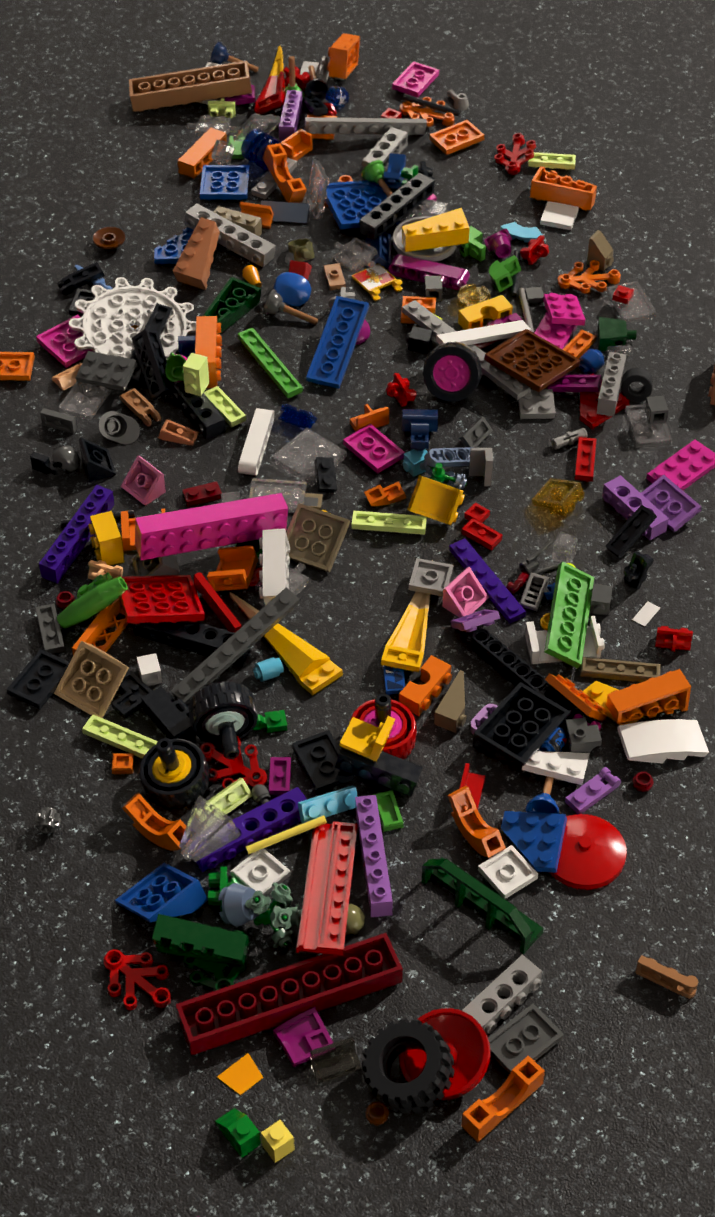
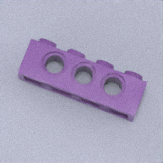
(290, 114)
(627, 500)

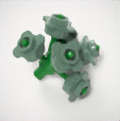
(278, 914)

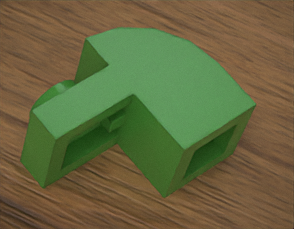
(474, 247)
(501, 273)

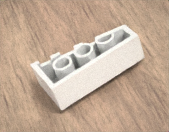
(275, 563)

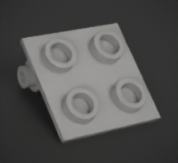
(320, 68)

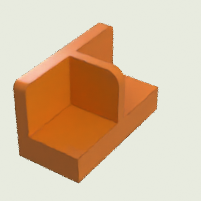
(375, 417)

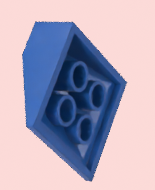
(165, 893)

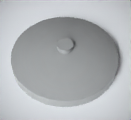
(432, 254)

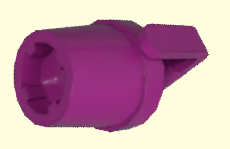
(499, 243)

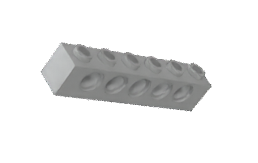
(233, 236)

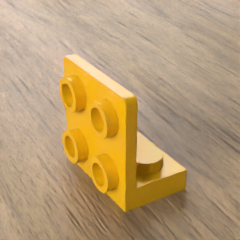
(366, 738)

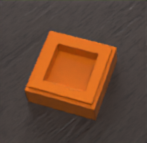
(122, 763)

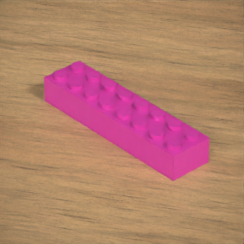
(209, 526)

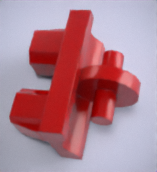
(300, 80)
(535, 250)
(400, 389)
(673, 638)

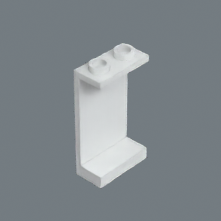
(537, 639)

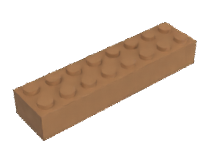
(190, 86)

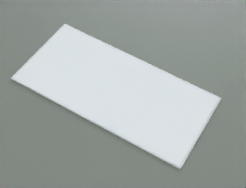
(646, 613)

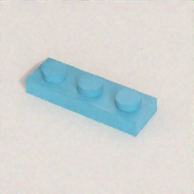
(327, 804)

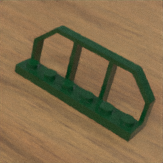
(483, 899)

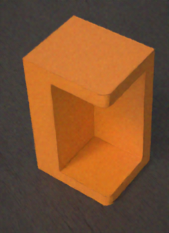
(298, 144)

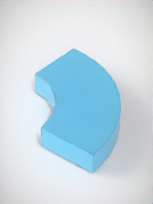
(521, 232)

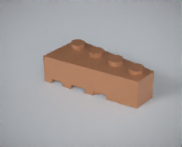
(197, 256)

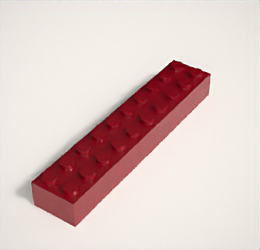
(287, 992)

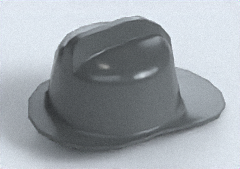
(119, 427)

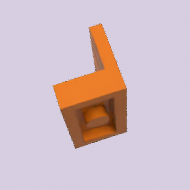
(262, 211)

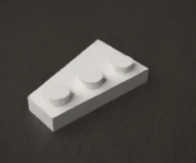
(559, 765)

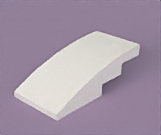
(662, 740)

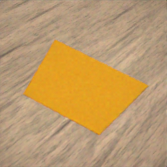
(241, 1075)

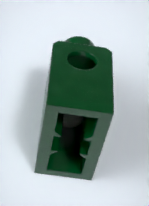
(613, 333)

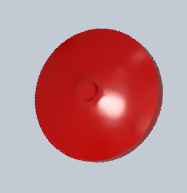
(590, 853)
(467, 1045)

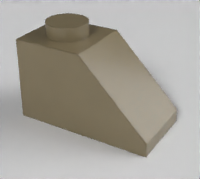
(600, 250)

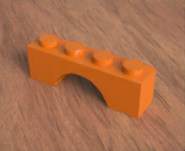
(276, 161)
(488, 1113)

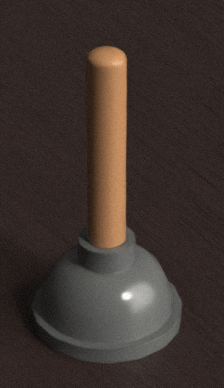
(275, 304)

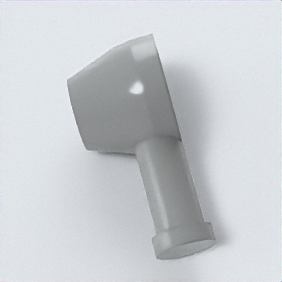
(460, 101)

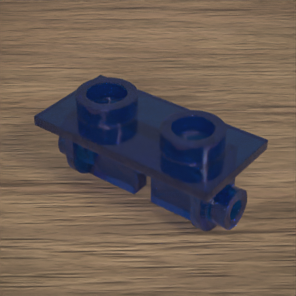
(299, 418)

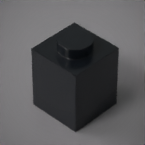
(419, 340)

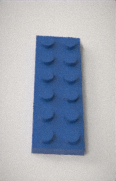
(337, 342)

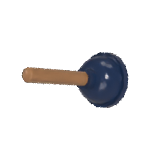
(221, 54)

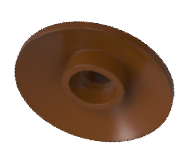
(109, 237)

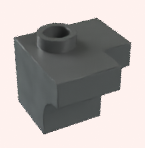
(581, 737)

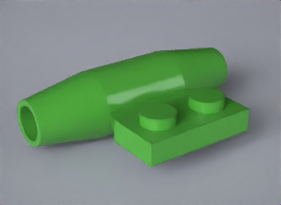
(92, 599)

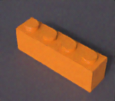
(200, 153)

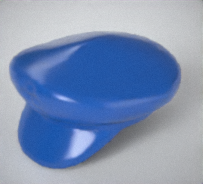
(293, 288)

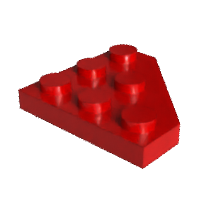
(589, 405)

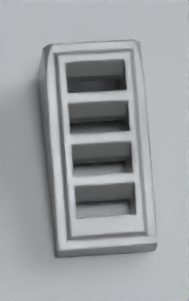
(539, 580)

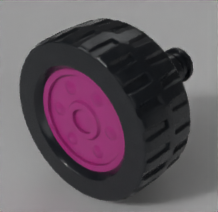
(452, 371)

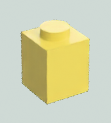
(277, 1141)

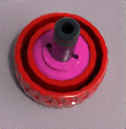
(403, 732)

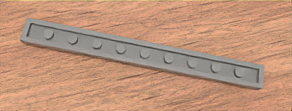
(429, 321)

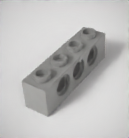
(392, 142)
(611, 384)
(504, 985)

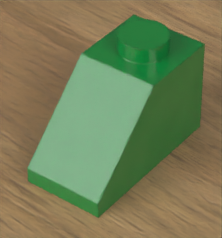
(239, 1131)

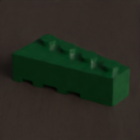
(234, 302)
(200, 941)

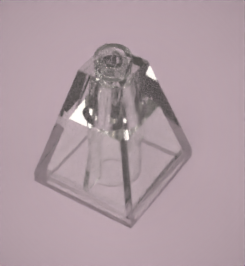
(206, 831)

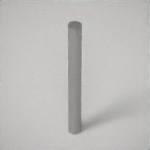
(525, 308)

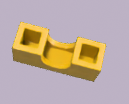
(494, 309)

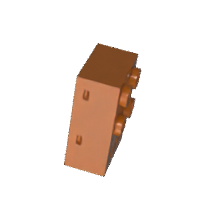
(343, 56)

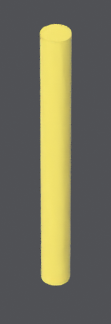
(286, 834)

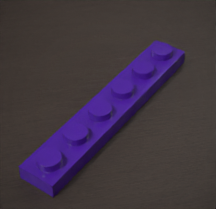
(495, 589)

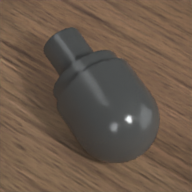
(260, 794)

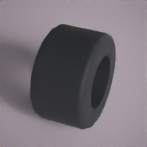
(636, 394)

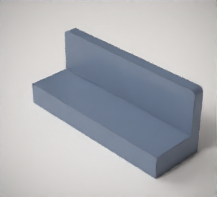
(288, 211)

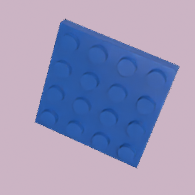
(353, 200)

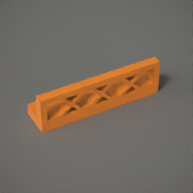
(100, 624)

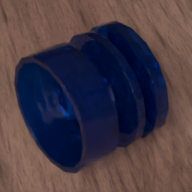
(255, 145)

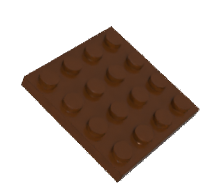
(532, 360)

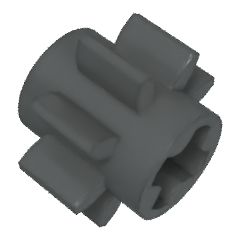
(47, 820)

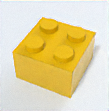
(106, 538)

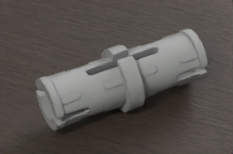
(568, 438)

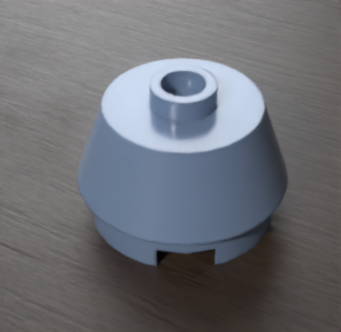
(234, 906)

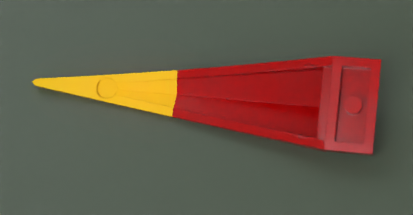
(274, 90)

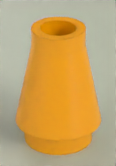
(251, 275)

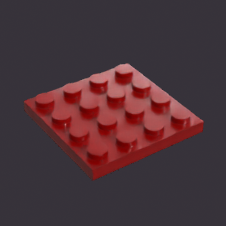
(161, 599)

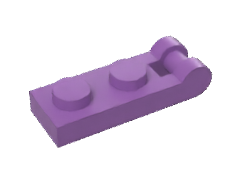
(592, 791)

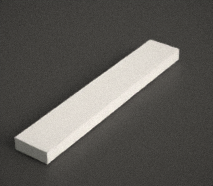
(484, 334)

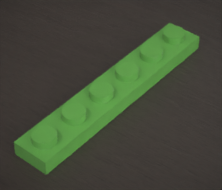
(270, 362)

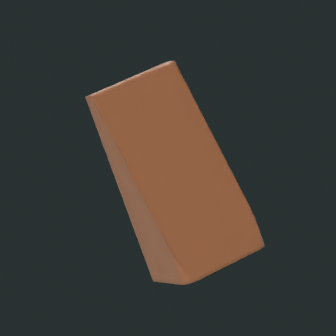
(177, 433)

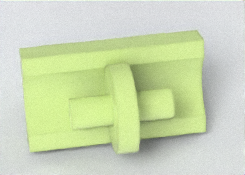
(222, 108)

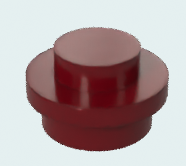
(64, 599)
(643, 781)

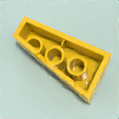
(437, 231)

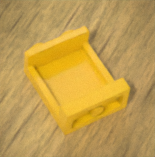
(435, 500)

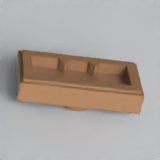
(334, 276)

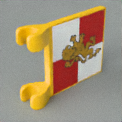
(375, 279)

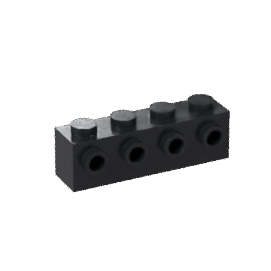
(387, 771)

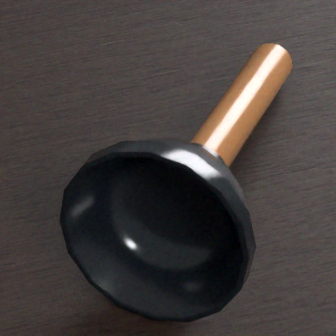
(315, 86)

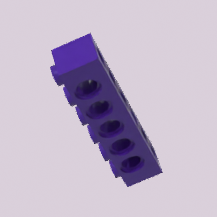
(74, 535)
(281, 813)

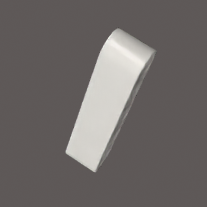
(256, 442)

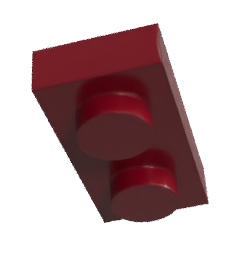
(202, 494)

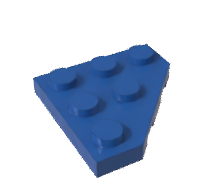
(173, 249)
(536, 837)

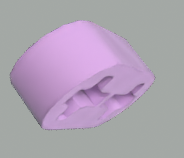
(481, 716)

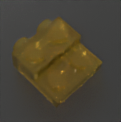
(559, 496)

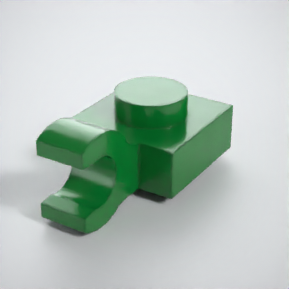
(273, 721)

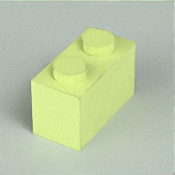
(196, 374)

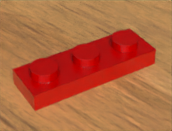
(585, 459)

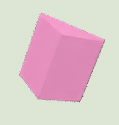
(144, 481)
(464, 594)

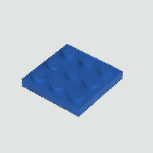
(224, 182)

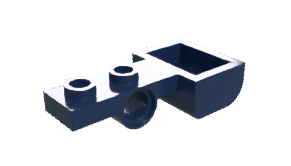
(420, 423)

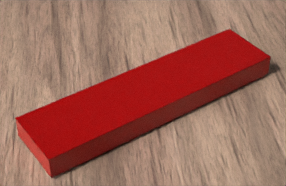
(216, 603)

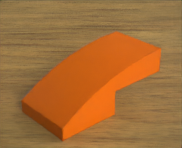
(383, 496)

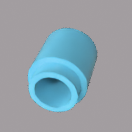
(268, 669)

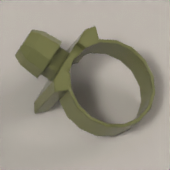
(303, 252)

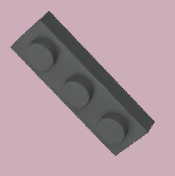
(50, 629)

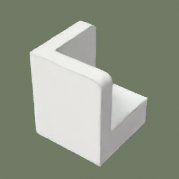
(149, 669)

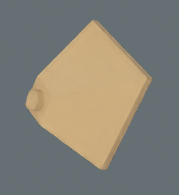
(91, 679)

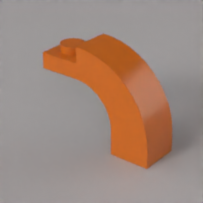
(152, 825)
(475, 830)

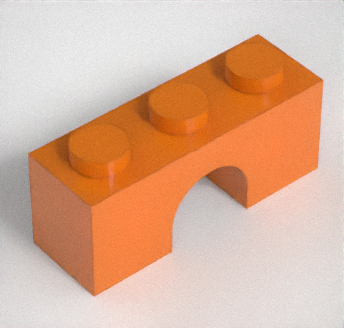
(419, 697)

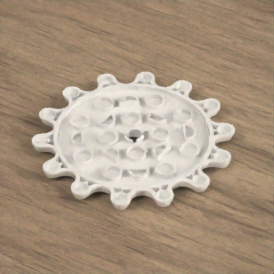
(113, 312)

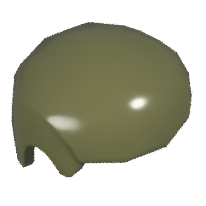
(355, 920)

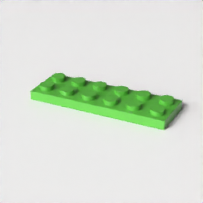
(569, 615)

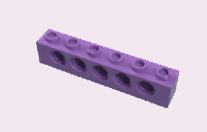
(373, 856)

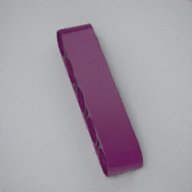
(417, 269)

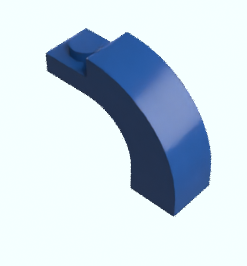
(393, 175)

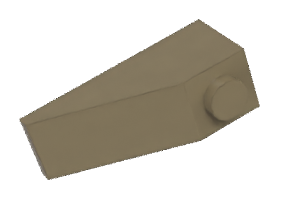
(451, 710)

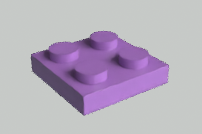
(475, 619)

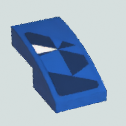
(393, 679)

